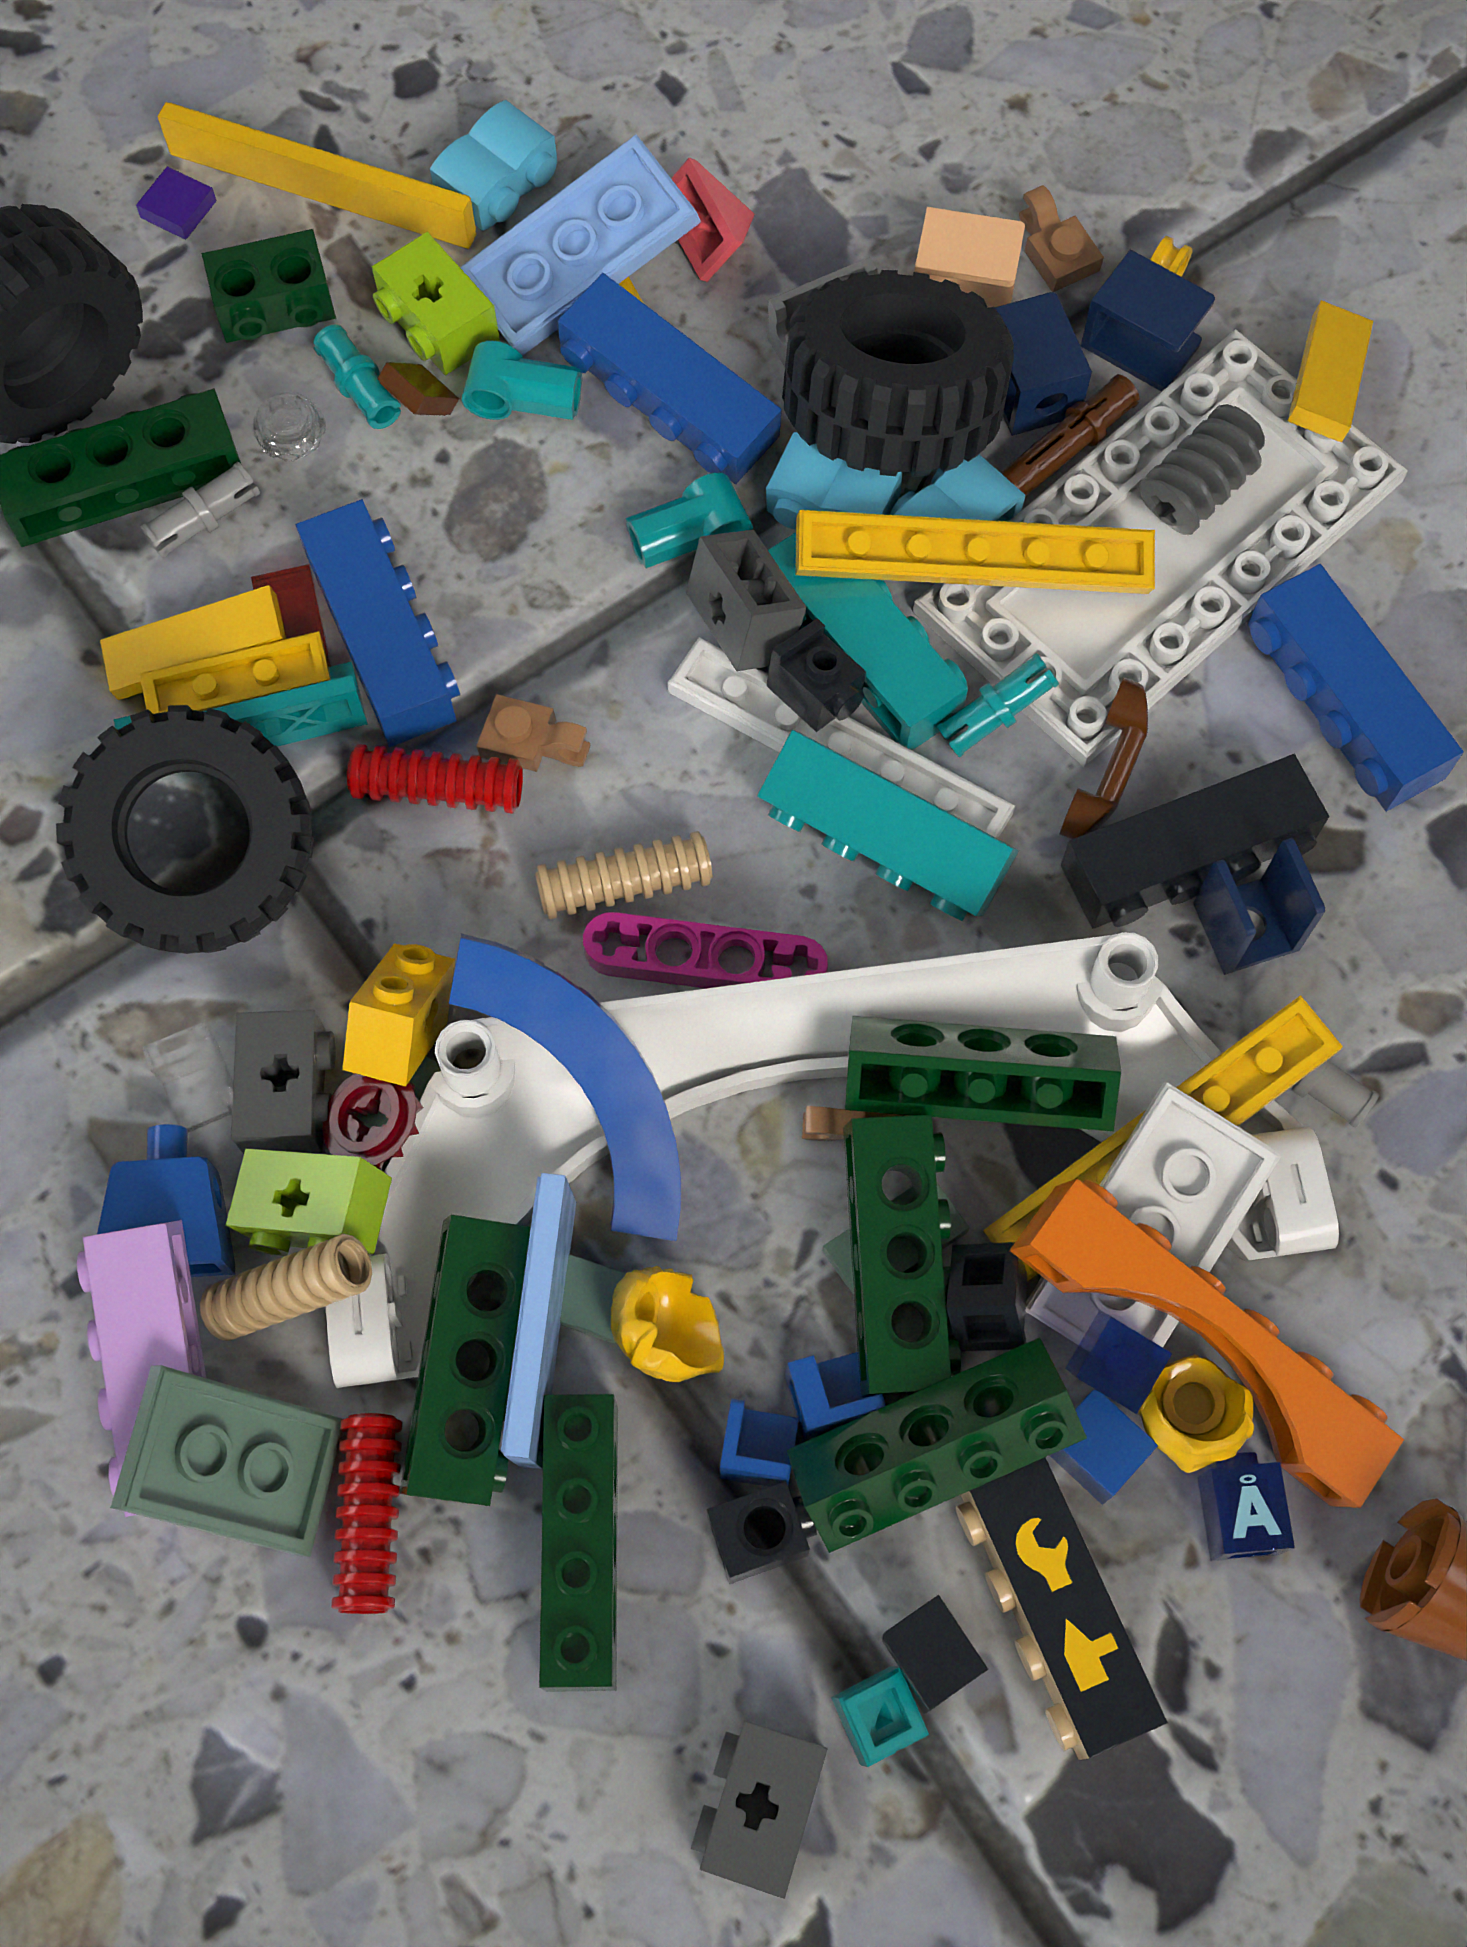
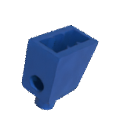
(170, 1190)

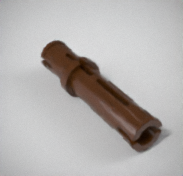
(1083, 426)

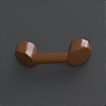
(1130, 715)

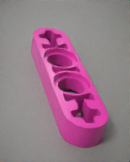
(706, 943)

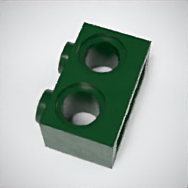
(268, 286)

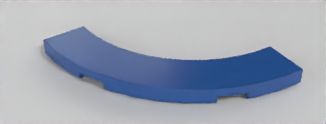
(600, 1060)

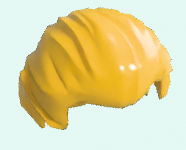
(666, 1325)
(1197, 1413)

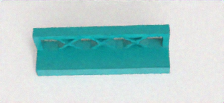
(301, 711)

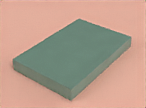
(228, 1462)

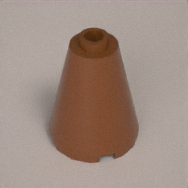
(1422, 1581)

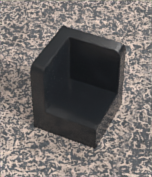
(933, 1654)

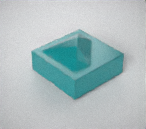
(880, 1716)

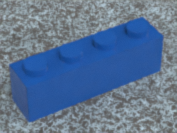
(668, 379)
(377, 622)
(1353, 688)

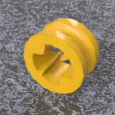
(1171, 257)

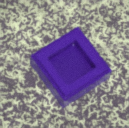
(176, 202)

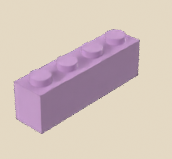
(140, 1320)

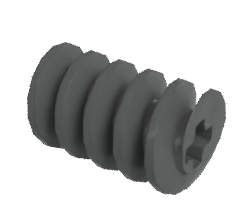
(1204, 469)

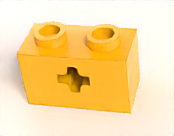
(398, 1013)

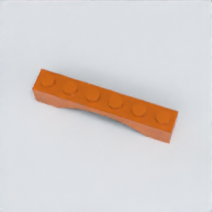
(1315, 1428)

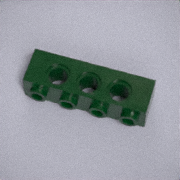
(100, 490)
(983, 1073)
(913, 1149)
(935, 1445)
(430, 1463)
(579, 1544)

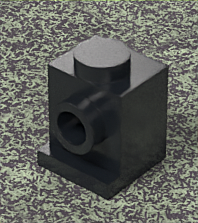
(815, 677)
(987, 1297)

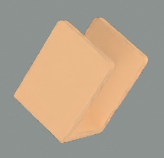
(971, 251)

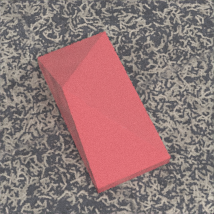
(722, 219)

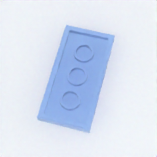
(599, 223)
(539, 1320)

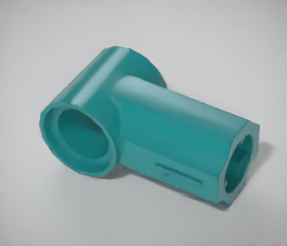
(506, 382)
(675, 527)

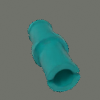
(356, 376)
(998, 705)

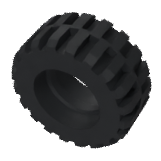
(63, 322)
(896, 372)
(123, 769)

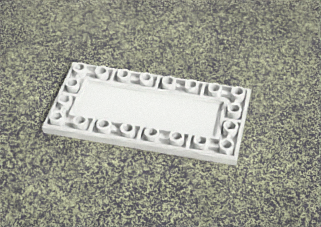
(1204, 581)

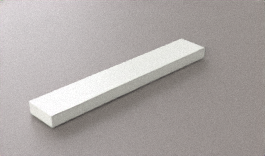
(746, 703)

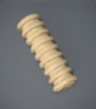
(624, 875)
(286, 1287)

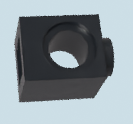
(737, 1554)

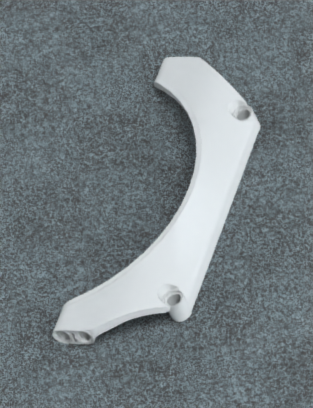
(724, 1040)

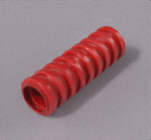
(434, 778)
(367, 1514)

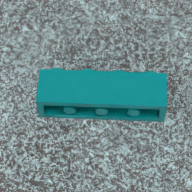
(905, 679)
(886, 824)

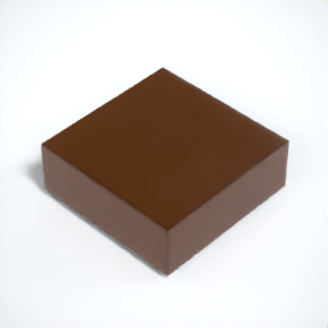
(417, 389)

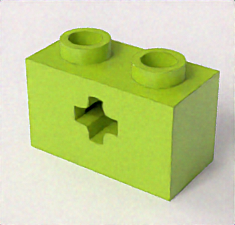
(434, 303)
(306, 1199)

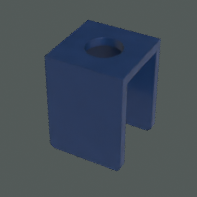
(1146, 320)
(1047, 364)
(1282, 898)

